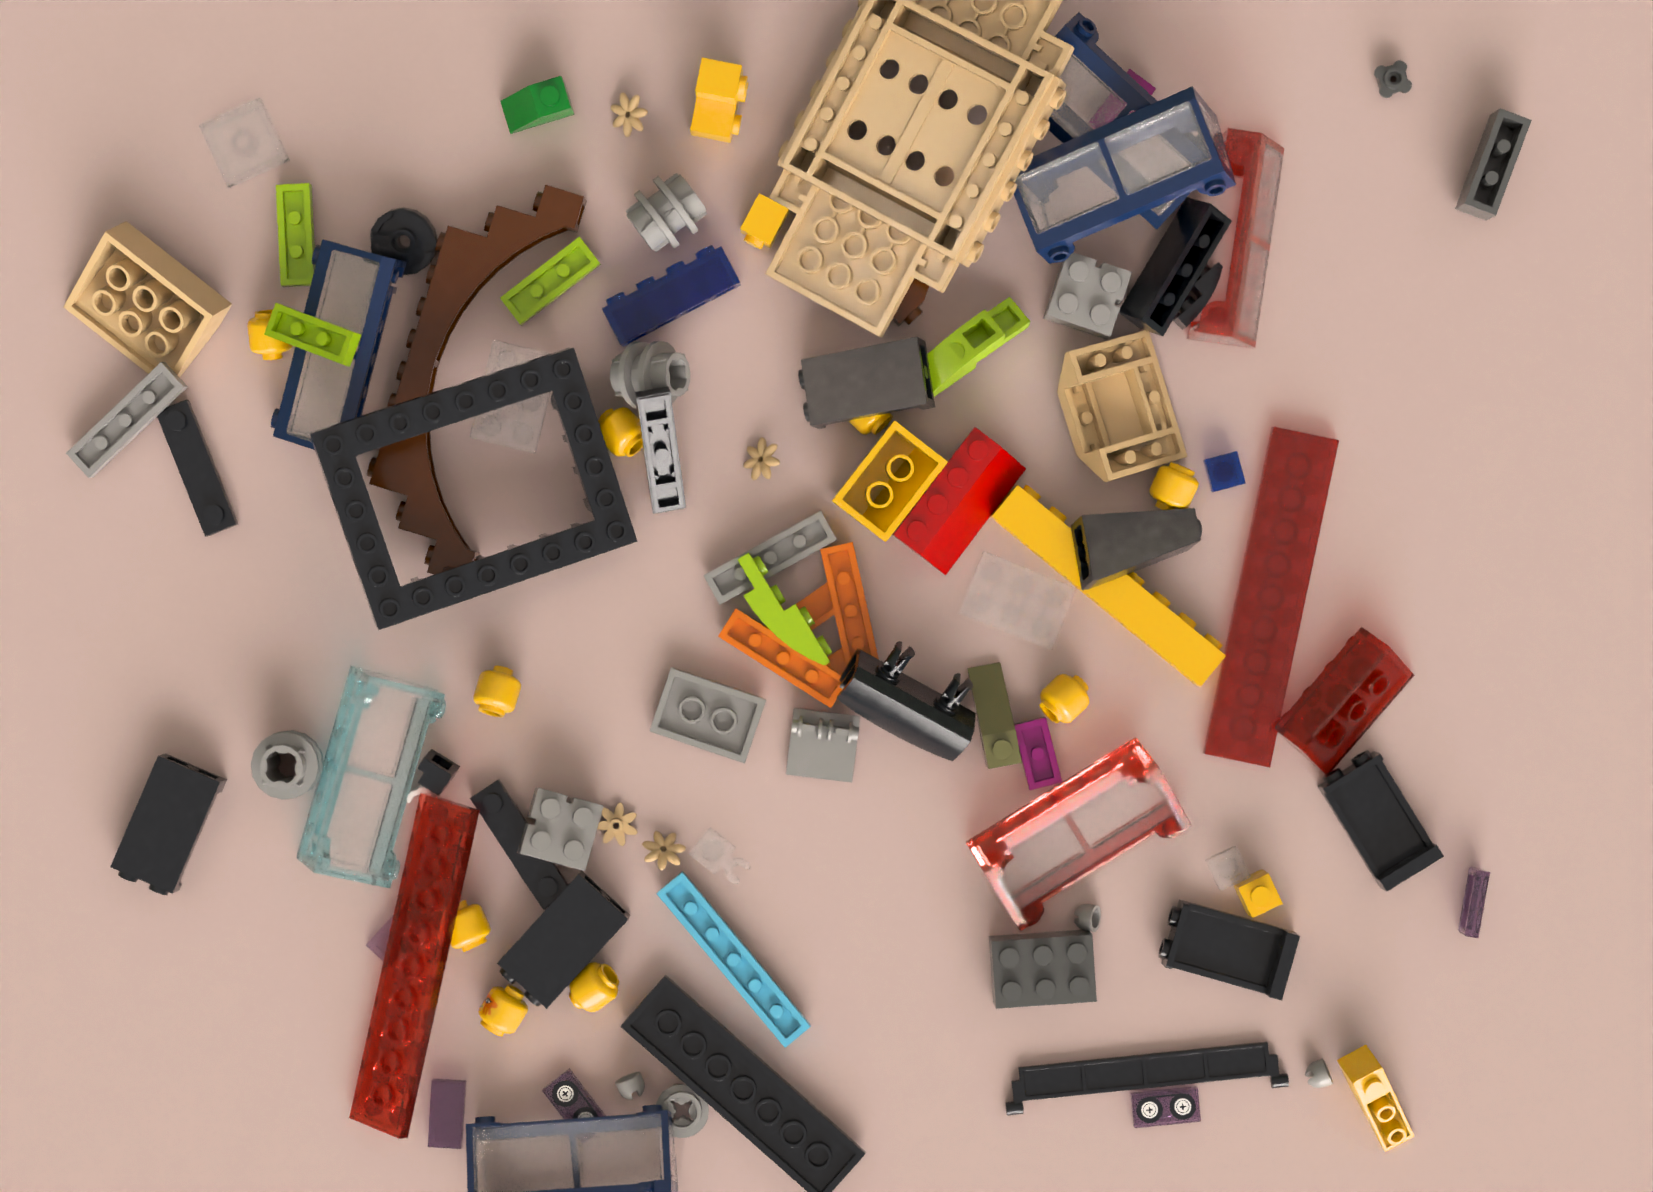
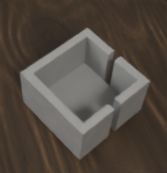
(1087, 295)
(561, 829)

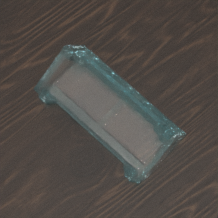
(368, 777)

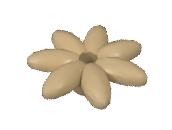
(628, 114)
(761, 459)
(623, 821)
(663, 850)

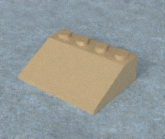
(145, 301)

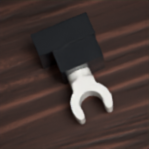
(436, 776)

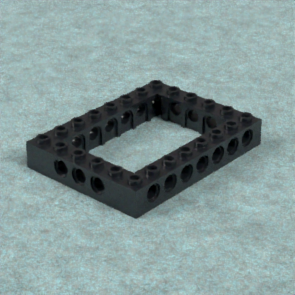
(342, 442)

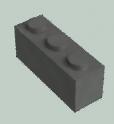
(1493, 164)

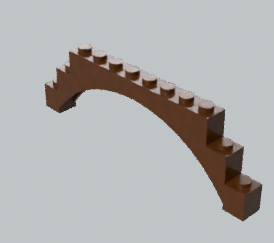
(461, 271)

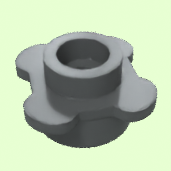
(1383, 75)

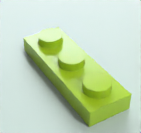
(295, 234)
(550, 281)
(312, 334)

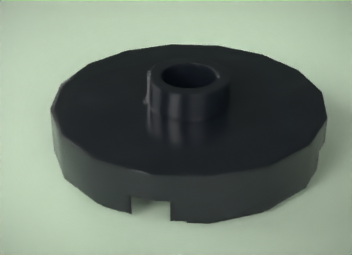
(417, 227)

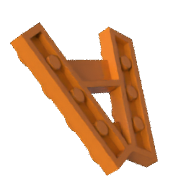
(840, 597)

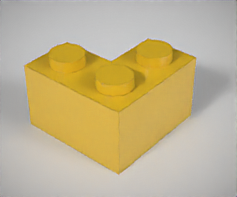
(717, 99)

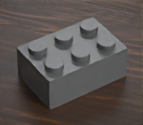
(1042, 969)

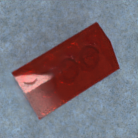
(1344, 700)

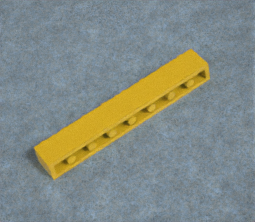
(1122, 598)

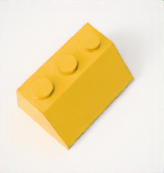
(889, 481)

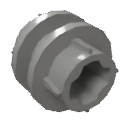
(666, 212)
(649, 367)
(267, 760)

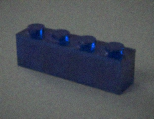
(670, 296)

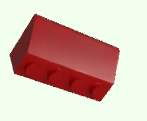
(959, 501)

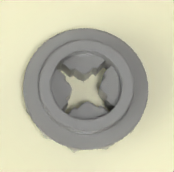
(698, 1110)

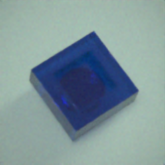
(1224, 471)

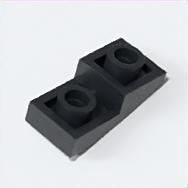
(1203, 290)

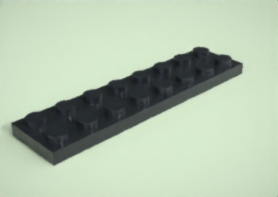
(742, 1088)

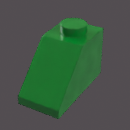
(537, 105)

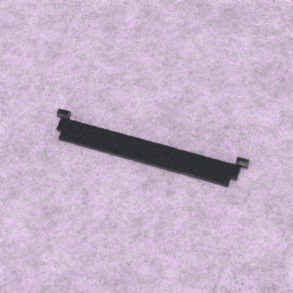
(1144, 1072)

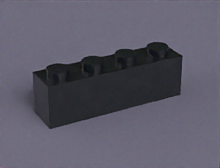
(1175, 266)

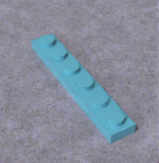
(733, 959)

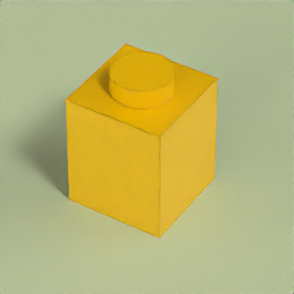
(763, 222)
(1258, 893)

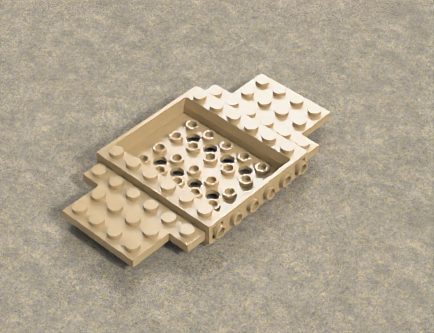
(865, 216)

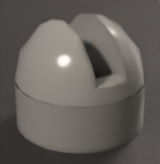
(1089, 917)
(1319, 1073)
(630, 1084)

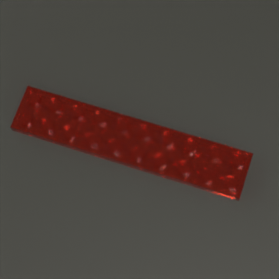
(1270, 596)
(414, 964)

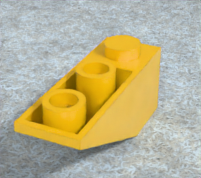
(1375, 1097)

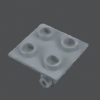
(823, 745)

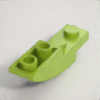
(973, 342)
(788, 625)

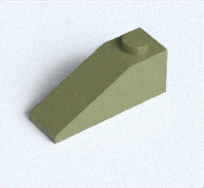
(994, 716)

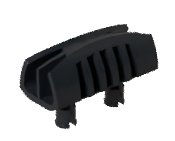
(907, 706)

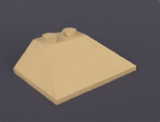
(1119, 407)

